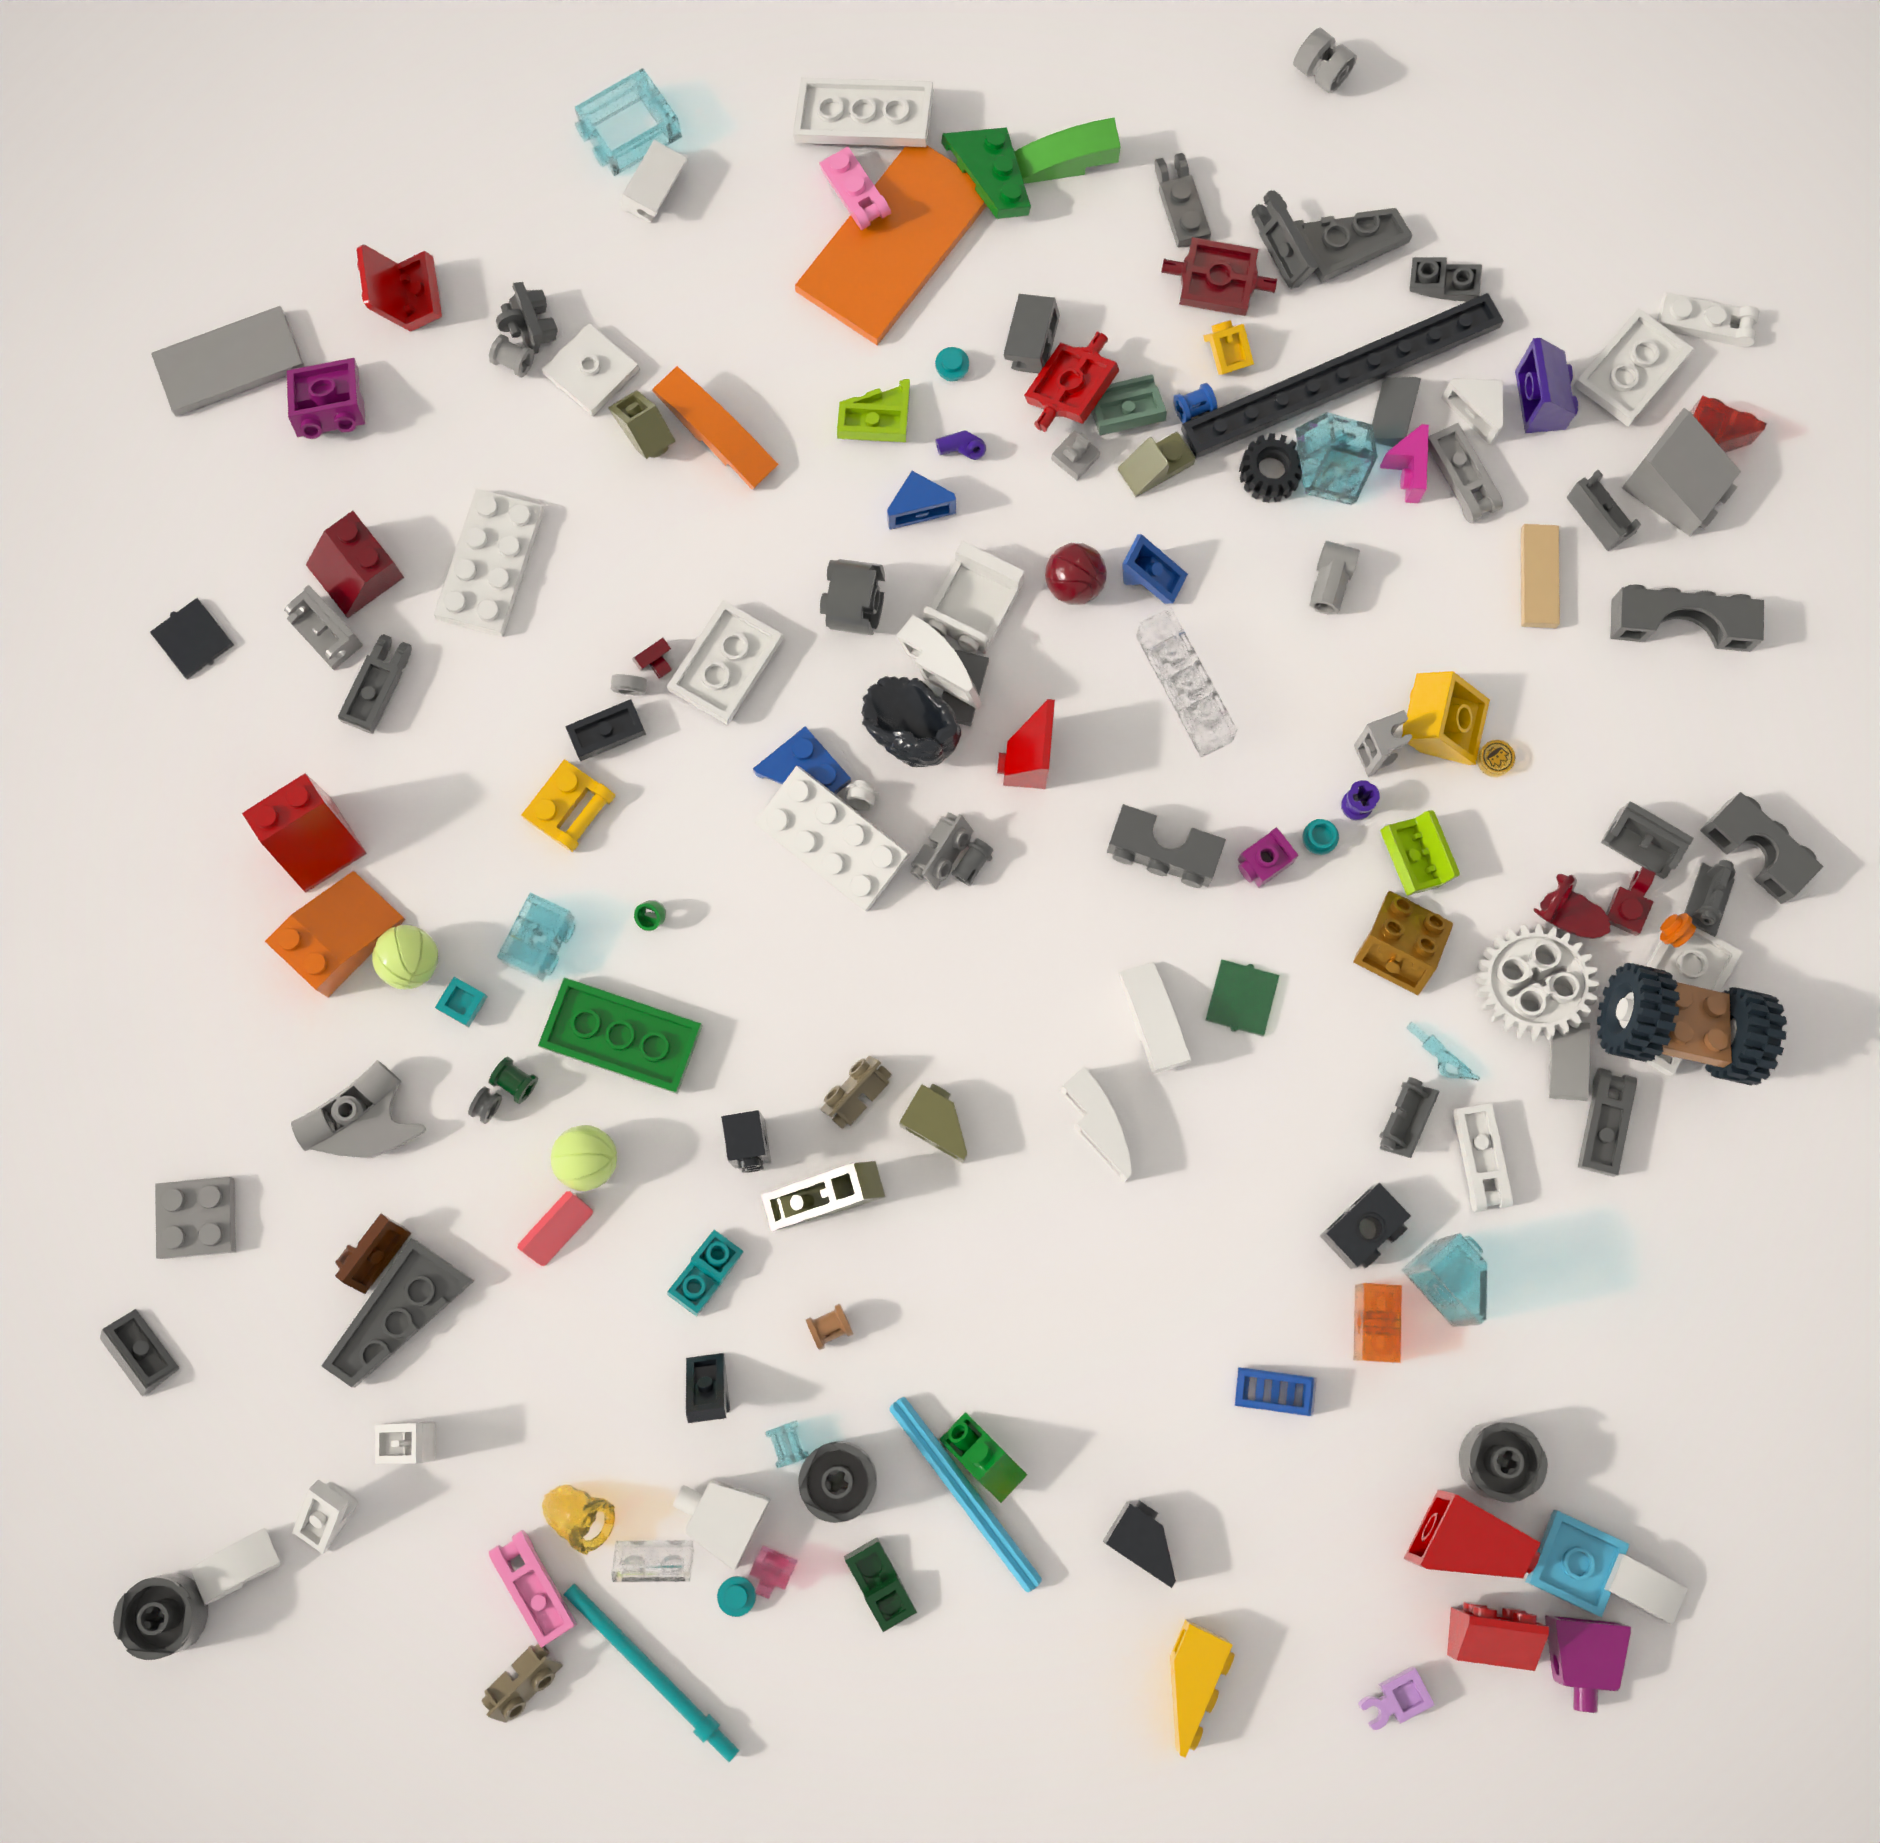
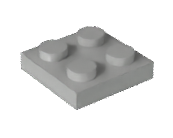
(195, 1218)

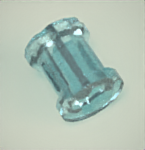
(786, 1444)

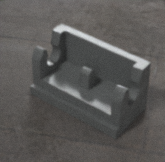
(1032, 332)
(1601, 512)
(1647, 839)

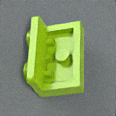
(1420, 853)

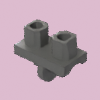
(521, 320)

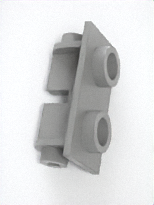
(935, 864)

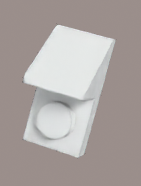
(323, 1514)

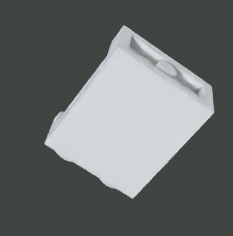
(974, 598)

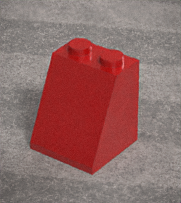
(304, 832)
(1470, 1540)

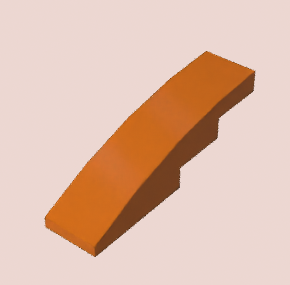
(715, 427)

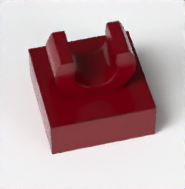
(653, 657)

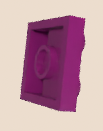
(325, 398)

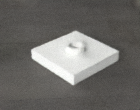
(590, 369)

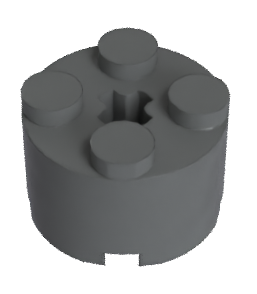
(853, 596)
(1514, 1442)
(816, 1487)
(156, 1637)

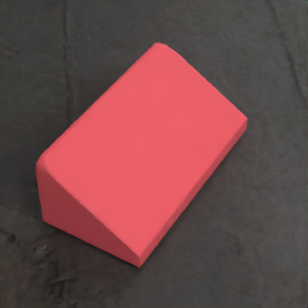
(555, 1228)

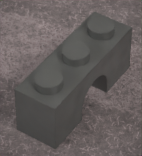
(1192, 862)
(1786, 862)

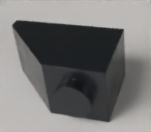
(1142, 1541)

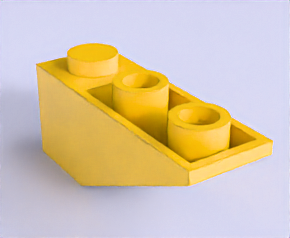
(1195, 1669)

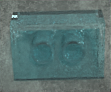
(1452, 1279)

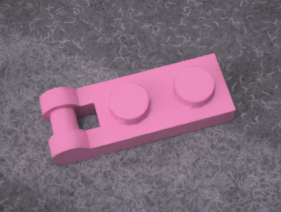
(854, 188)
(532, 1589)

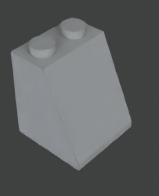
(1684, 475)

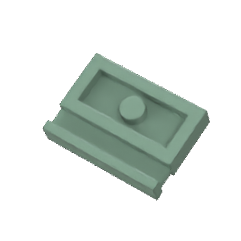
(1129, 405)

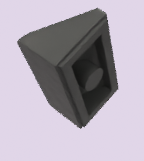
(1394, 409)
(138, 1352)

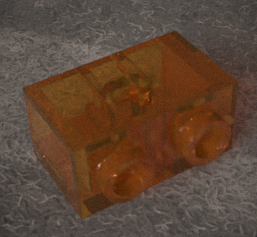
(1377, 1323)

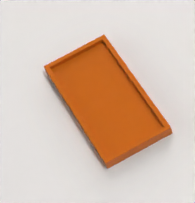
(878, 271)

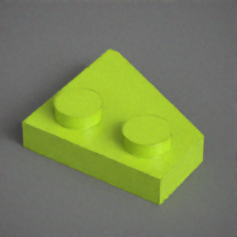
(876, 415)

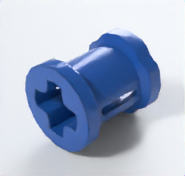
(1195, 403)

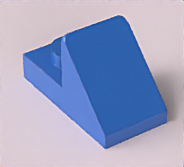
(1152, 569)

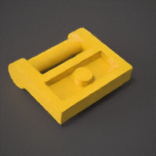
(560, 798)

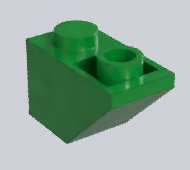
(983, 1457)

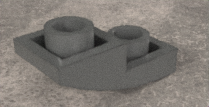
(1445, 281)

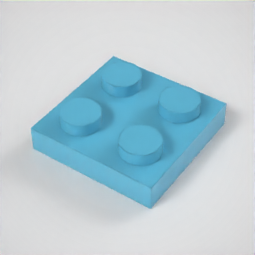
(1576, 1562)

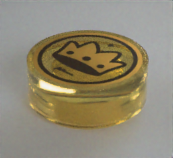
(1496, 758)

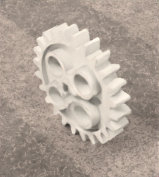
(1553, 1009)

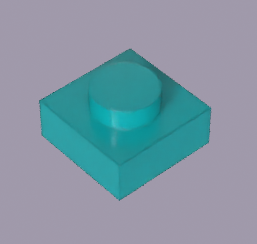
(461, 1002)

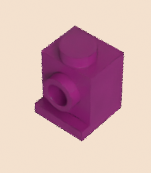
(1278, 849)

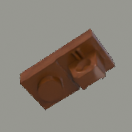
(364, 1264)

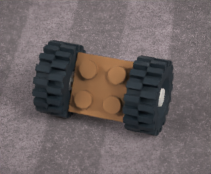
(1727, 1030)

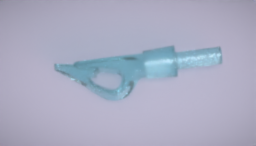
(1444, 1056)

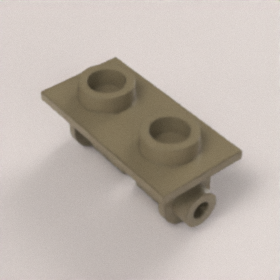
(863, 1079)
(507, 1696)

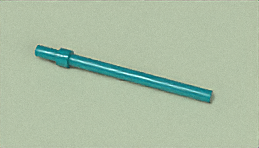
(705, 1726)

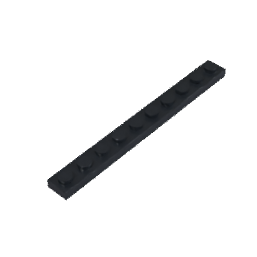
(1341, 375)

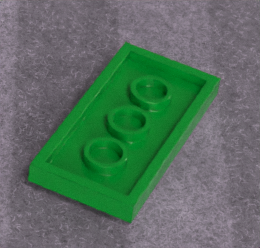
(620, 1035)

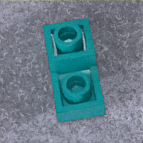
(705, 1272)

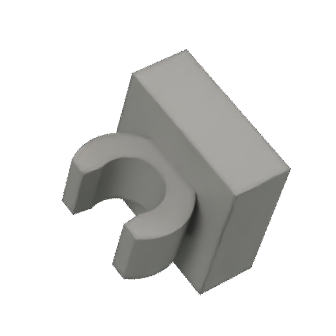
(1075, 455)

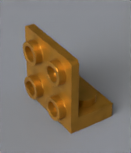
(1404, 943)

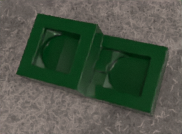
(880, 1584)

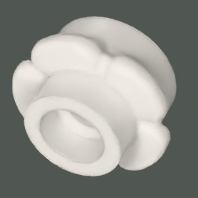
(861, 796)

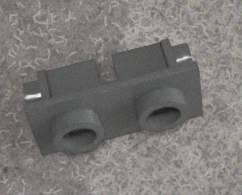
(1710, 895)
(1409, 1119)

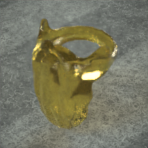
(573, 1513)

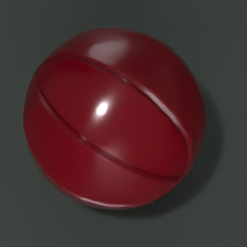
(1075, 573)

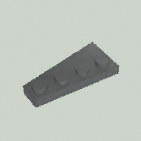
(401, 1305)

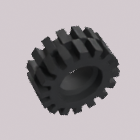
(1271, 486)

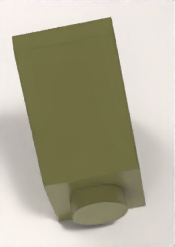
(642, 424)
(935, 1121)

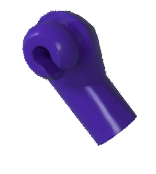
(962, 442)

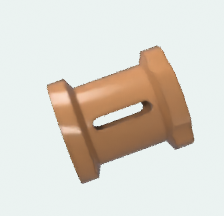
(829, 1327)

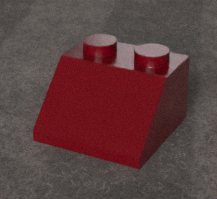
(352, 565)

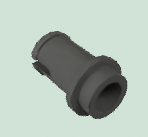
(973, 861)

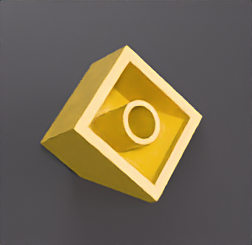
(1446, 717)

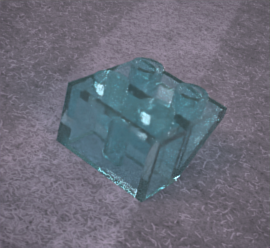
(1336, 457)

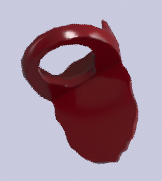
(1573, 911)

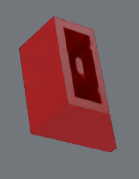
(1496, 1639)

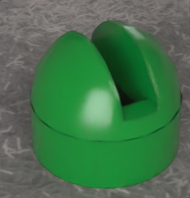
(648, 920)

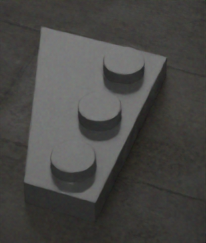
(1352, 241)

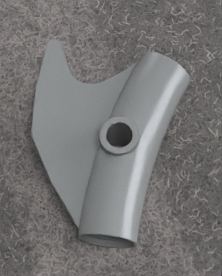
(369, 1127)

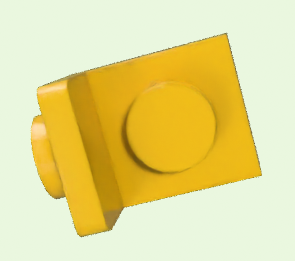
(1229, 347)

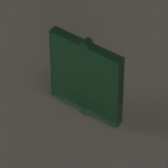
(1242, 997)

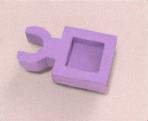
(1403, 1696)

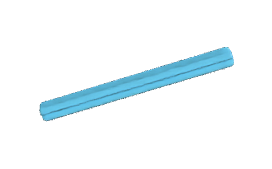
(965, 1494)

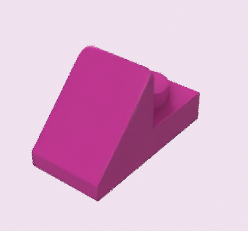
(1412, 458)

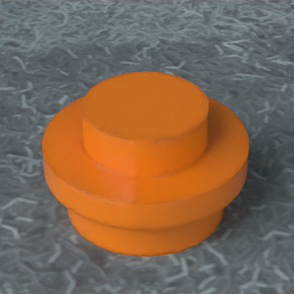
(1677, 929)

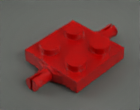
(1071, 382)

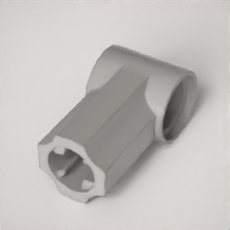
(1335, 569)

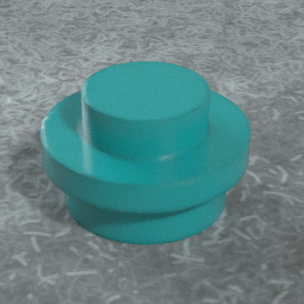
(952, 363)
(1320, 836)
(736, 1596)

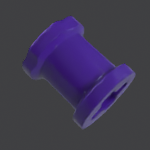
(1354, 809)

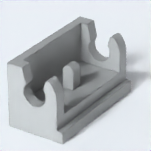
(322, 628)
(1378, 742)

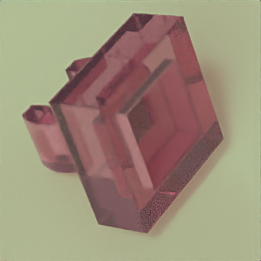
(772, 1570)

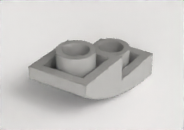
(1570, 1064)

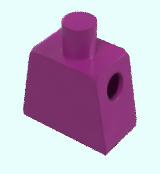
(1587, 1656)

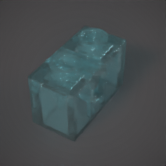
(537, 918)

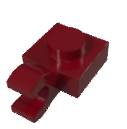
(1629, 907)

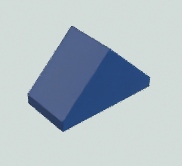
(919, 502)

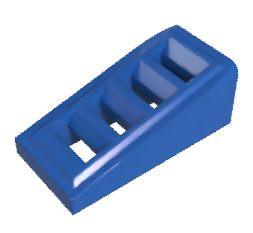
(1308, 1396)

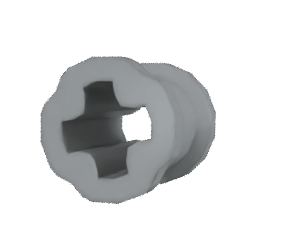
(511, 355)

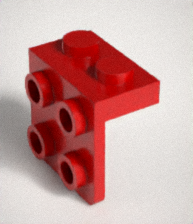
(402, 290)

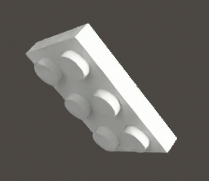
(1633, 367)
(725, 662)

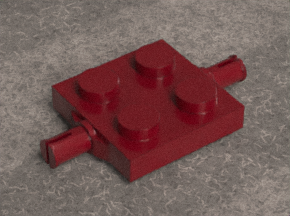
(1219, 276)

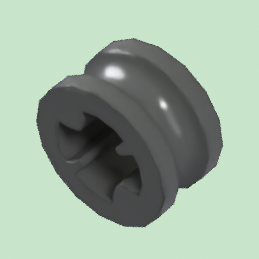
(485, 1105)

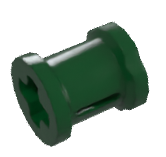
(513, 1080)

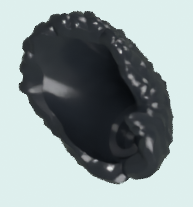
(910, 721)

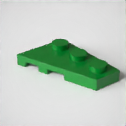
(993, 167)

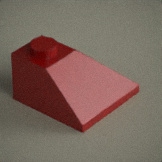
(1029, 751)

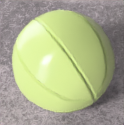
(405, 957)
(583, 1157)

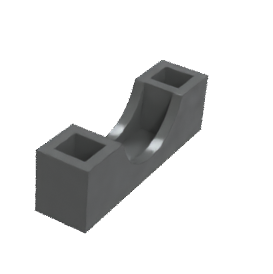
(1729, 621)

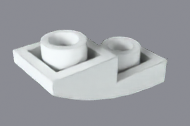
(235, 1565)
(1646, 1588)

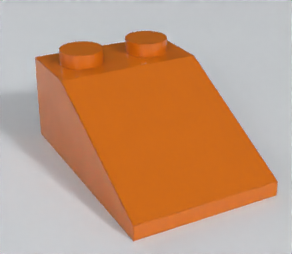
(334, 932)

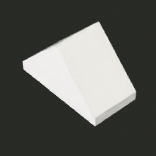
(1478, 404)
(405, 1443)

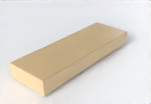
(1540, 576)

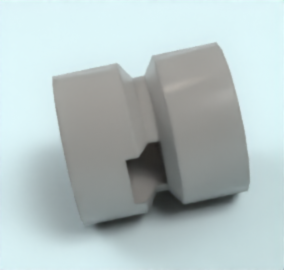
(1313, 59)

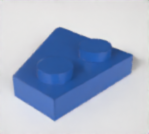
(810, 755)

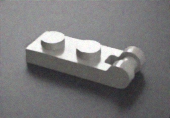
(1464, 472)

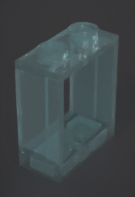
(616, 99)

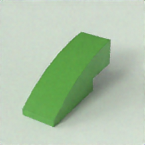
(1069, 151)

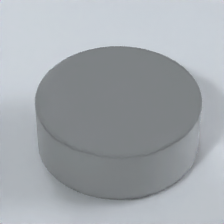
(628, 684)

